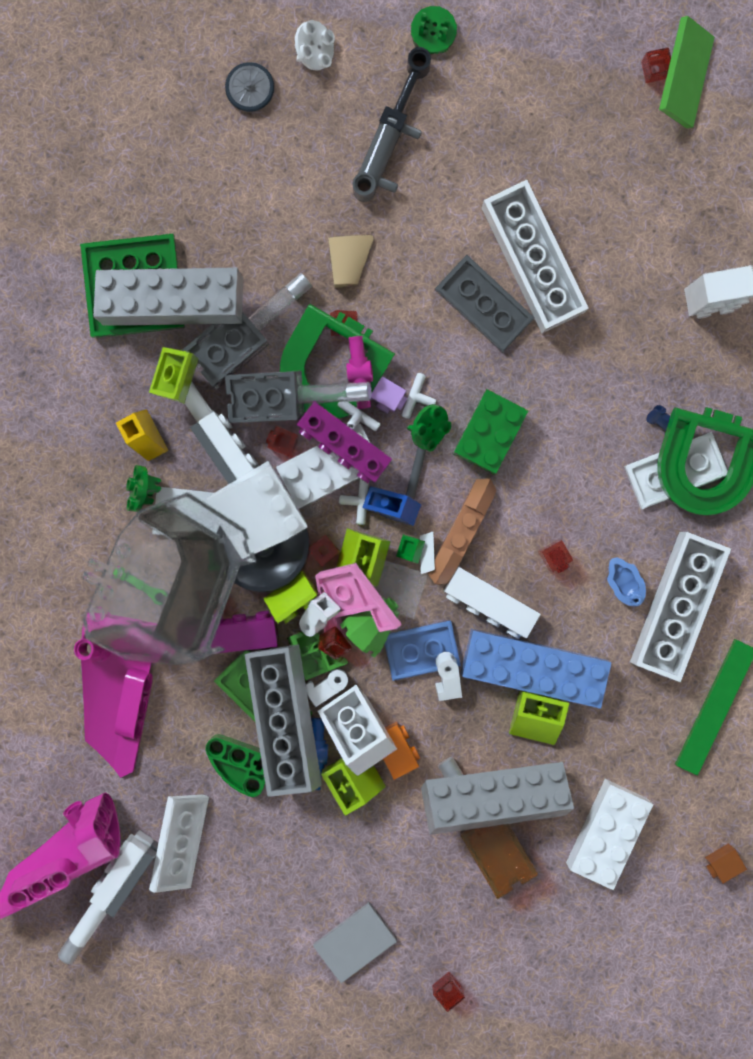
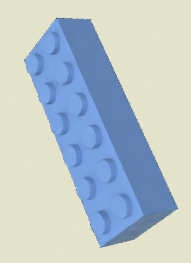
(535, 668)

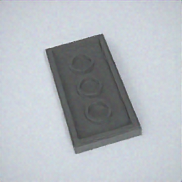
(484, 303)

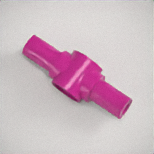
(359, 367)

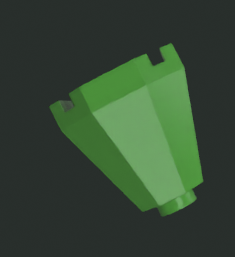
(364, 632)

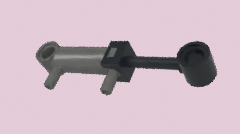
(390, 128)

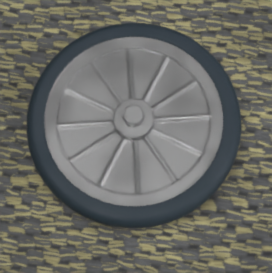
(249, 87)

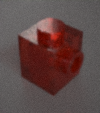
(282, 441)
(556, 556)

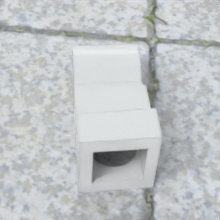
(317, 614)
(450, 680)
(328, 687)

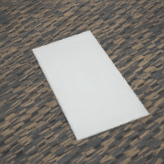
(427, 554)

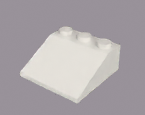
(261, 507)

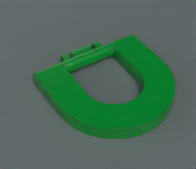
(306, 337)
(675, 452)

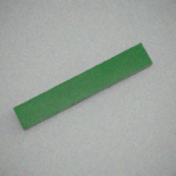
(715, 707)

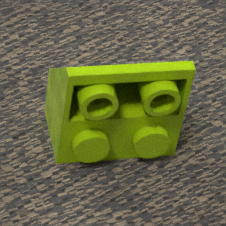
(365, 551)
(288, 599)
(538, 717)
(348, 788)

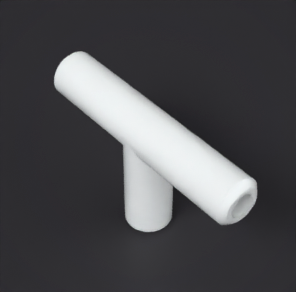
(416, 396)
(358, 416)
(357, 501)

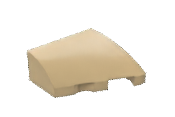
(349, 258)

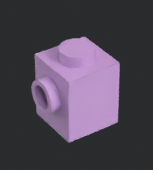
(388, 396)

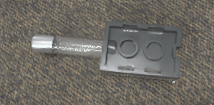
(229, 347)
(283, 396)

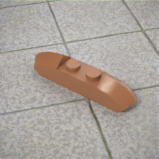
(462, 531)

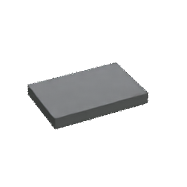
(355, 942)

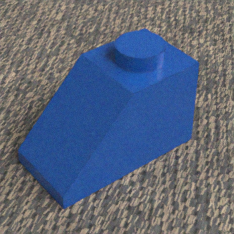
(392, 505)

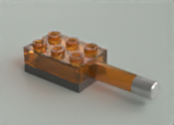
(495, 849)

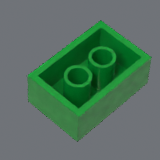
(490, 432)

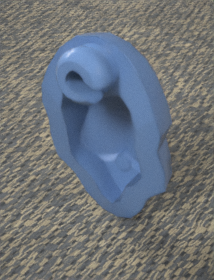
(626, 582)

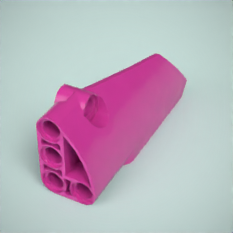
(114, 703)
(80, 846)

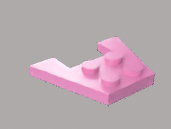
(354, 594)

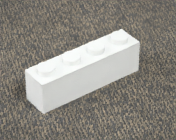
(491, 602)

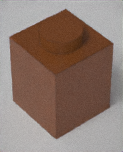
(725, 863)

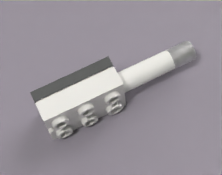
(217, 440)
(111, 891)

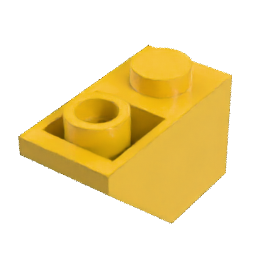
(142, 435)

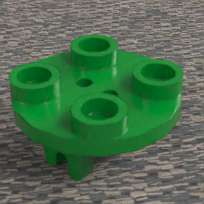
(444, 32)
(430, 427)
(140, 488)

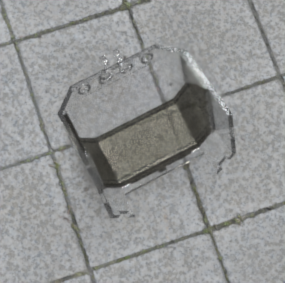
(166, 583)

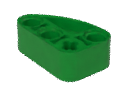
(233, 770)

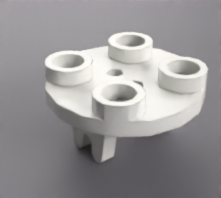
(314, 45)

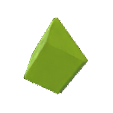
(174, 374)

